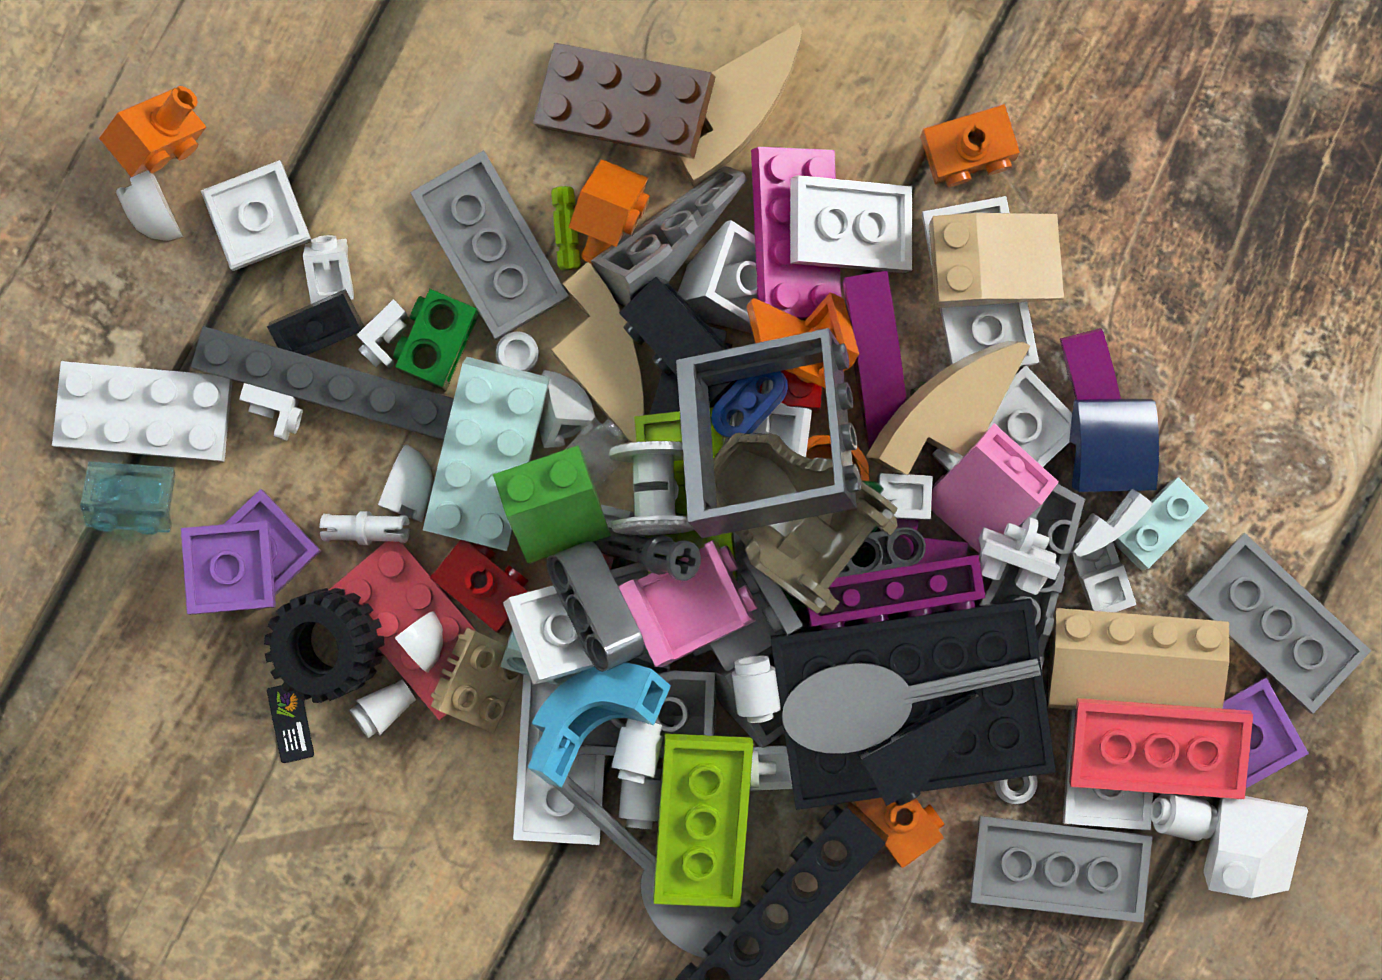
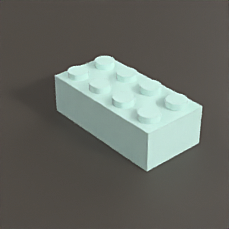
(486, 433)

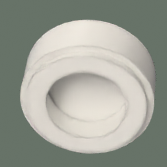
(517, 351)

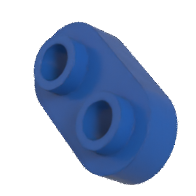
(746, 398)

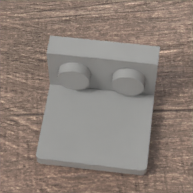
(772, 617)

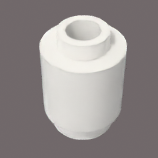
(755, 688)
(637, 751)
(641, 801)
(1184, 816)

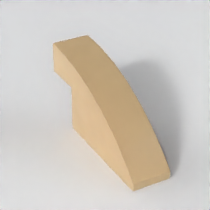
(742, 102)
(602, 352)
(950, 408)

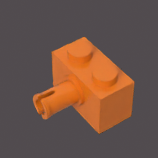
(155, 131)
(970, 146)
(608, 207)
(909, 827)

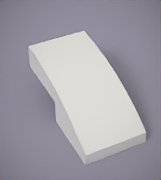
(1097, 533)
(1104, 580)

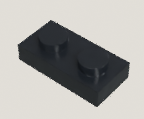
(317, 325)

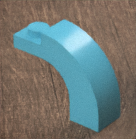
(586, 703)

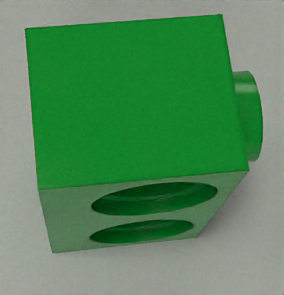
(447, 342)

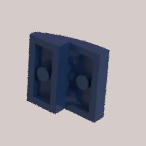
(1115, 445)

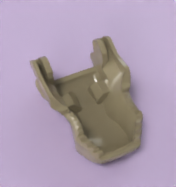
(805, 552)

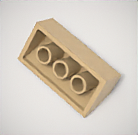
(1136, 659)

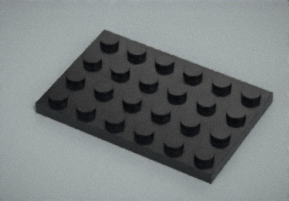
(1002, 740)

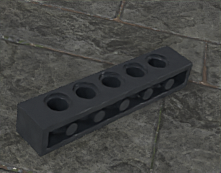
(862, 841)

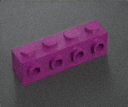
(903, 589)

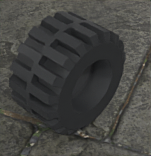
(293, 651)

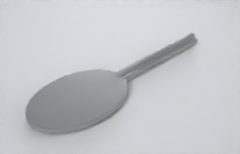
(865, 703)
(682, 924)

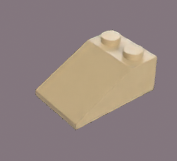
(995, 259)

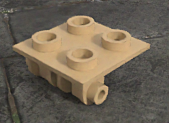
(478, 683)

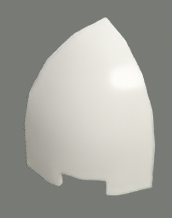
(148, 208)
(564, 410)
(408, 485)
(423, 641)

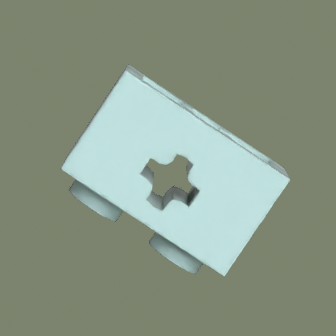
(1162, 525)

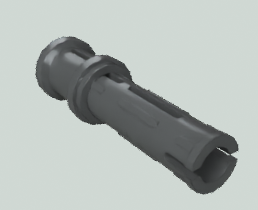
(618, 544)

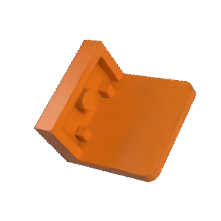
(772, 323)

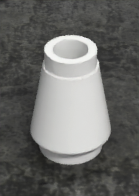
(381, 708)

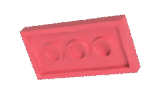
(400, 595)
(1160, 748)

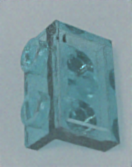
(128, 497)

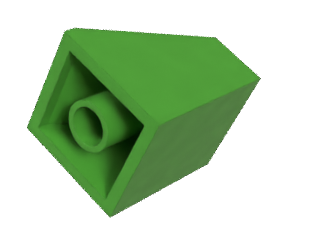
(551, 504)

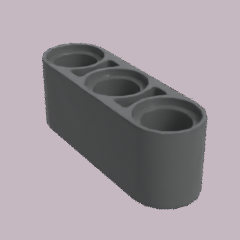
(882, 552)
(595, 606)

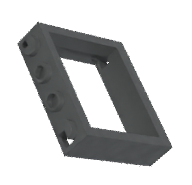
(747, 361)

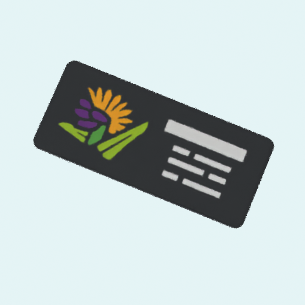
(290, 725)

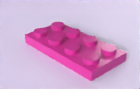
(784, 285)

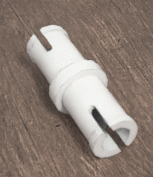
(364, 528)

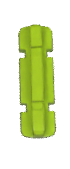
(566, 239)

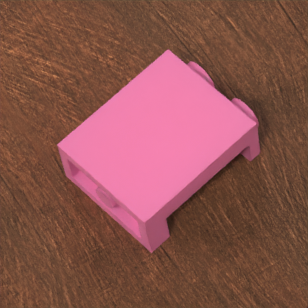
(990, 488)
(690, 613)

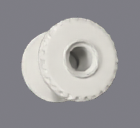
(653, 488)

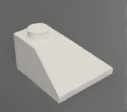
(723, 278)
(1254, 847)

